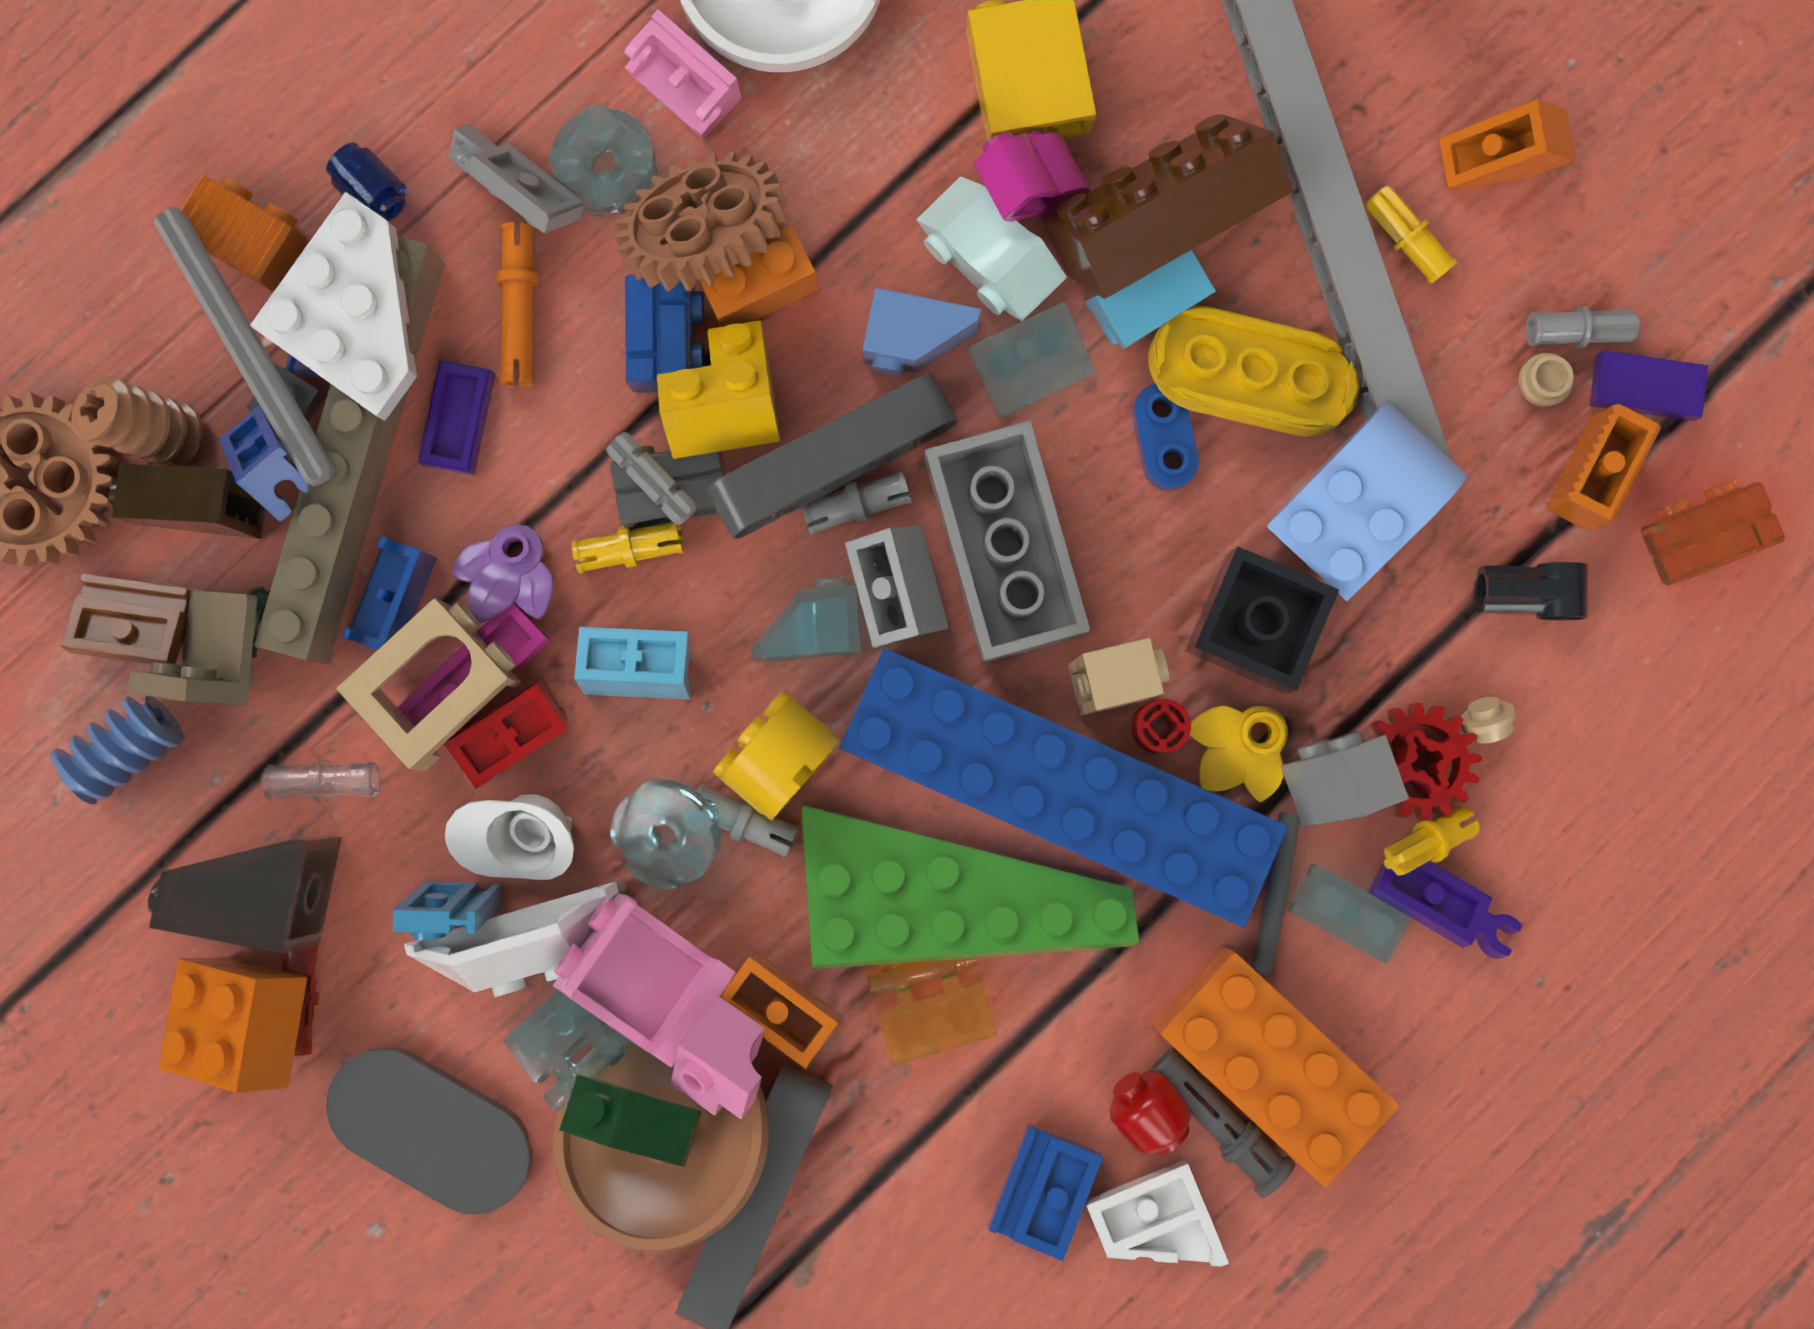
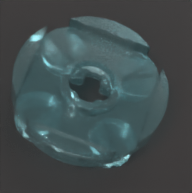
(597, 132)
(683, 810)

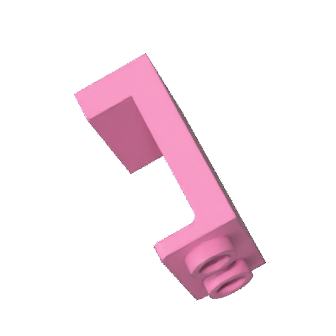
(641, 977)

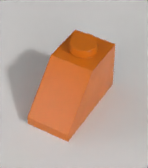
(1508, 146)

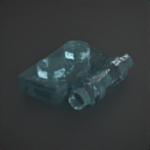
(553, 1035)

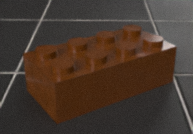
(1167, 203)

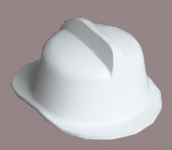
(512, 838)

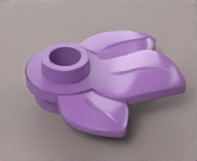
(501, 579)

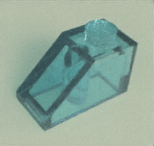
(814, 625)

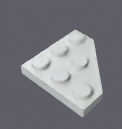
(347, 309)

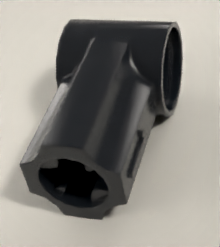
(1549, 591)

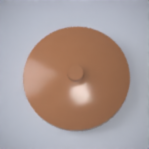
(651, 1201)

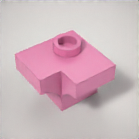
(716, 1060)

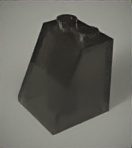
(252, 898)

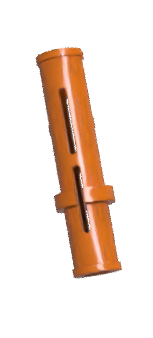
(517, 304)

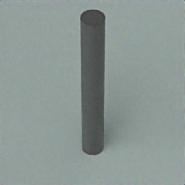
(1276, 897)

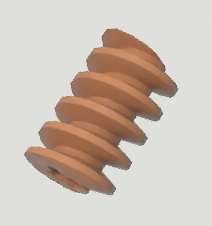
(137, 421)

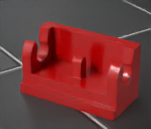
(507, 733)

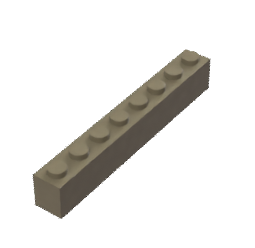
(334, 517)

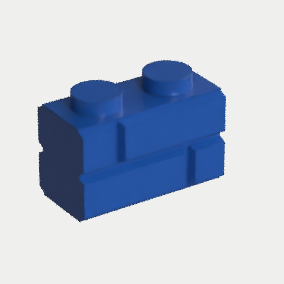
(660, 332)

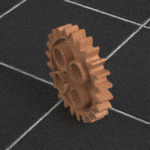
(701, 221)
(50, 461)

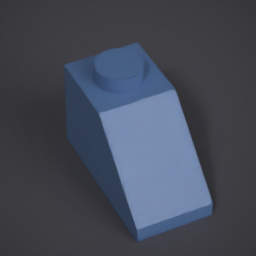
(913, 331)

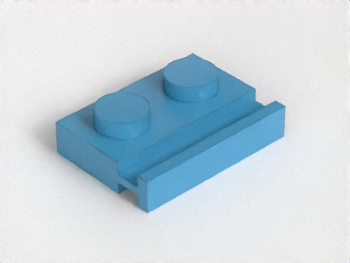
(441, 906)

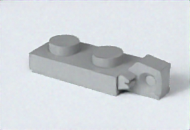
(515, 180)

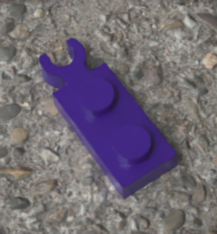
(1445, 906)

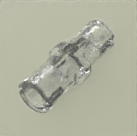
(321, 780)

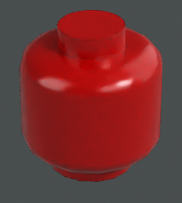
(1150, 1112)

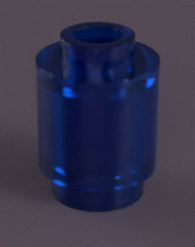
(367, 180)

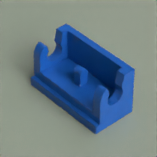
(260, 462)
(390, 593)

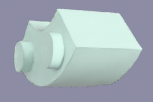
(995, 255)

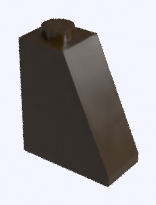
(185, 500)

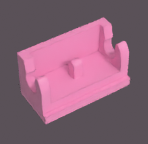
(682, 75)

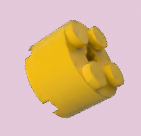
(776, 755)

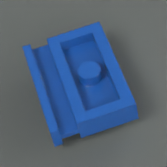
(1045, 1191)

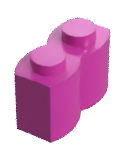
(1029, 174)

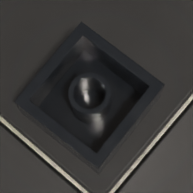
(1262, 620)

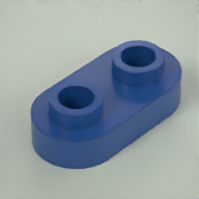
(1164, 435)

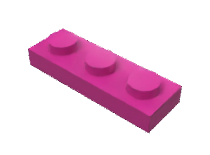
(510, 630)

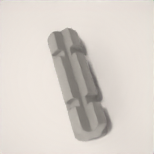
(651, 478)

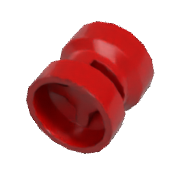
(1151, 726)

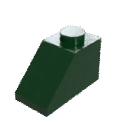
(630, 1120)

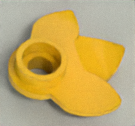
(1233, 754)

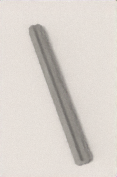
(244, 347)

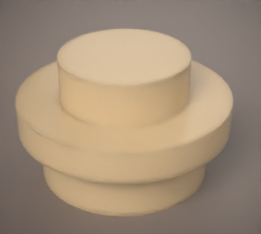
(1546, 379)
(1489, 719)

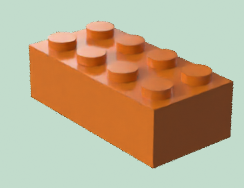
(1275, 1066)

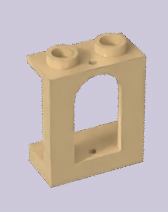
(487, 677)

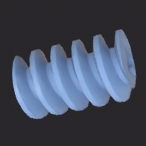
(117, 751)

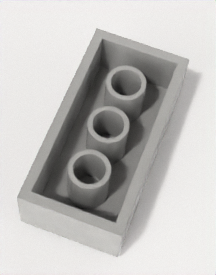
(1006, 542)

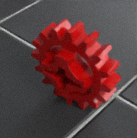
(1432, 778)

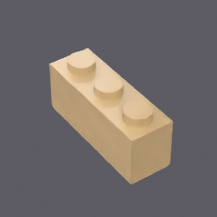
(1118, 676)

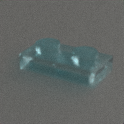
(1348, 913)

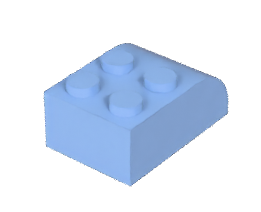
(1367, 500)

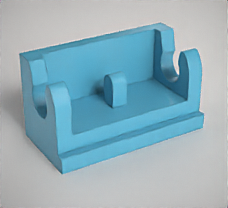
(1151, 300)
(633, 663)

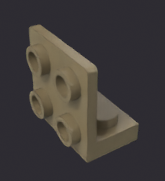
(215, 653)

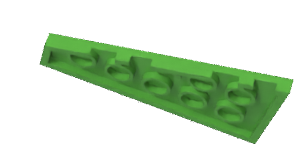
(918, 898)

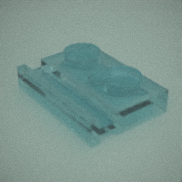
(1031, 360)

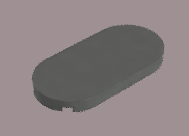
(429, 1130)

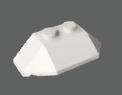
(514, 942)

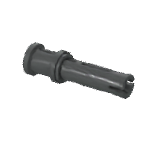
(1244, 1138)

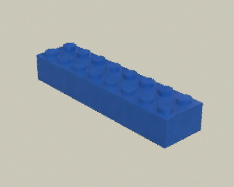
(1064, 787)

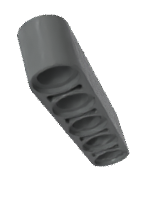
(831, 456)
(734, 1250)

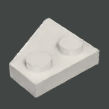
(1157, 1219)

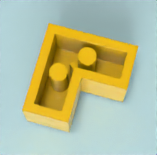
(721, 403)

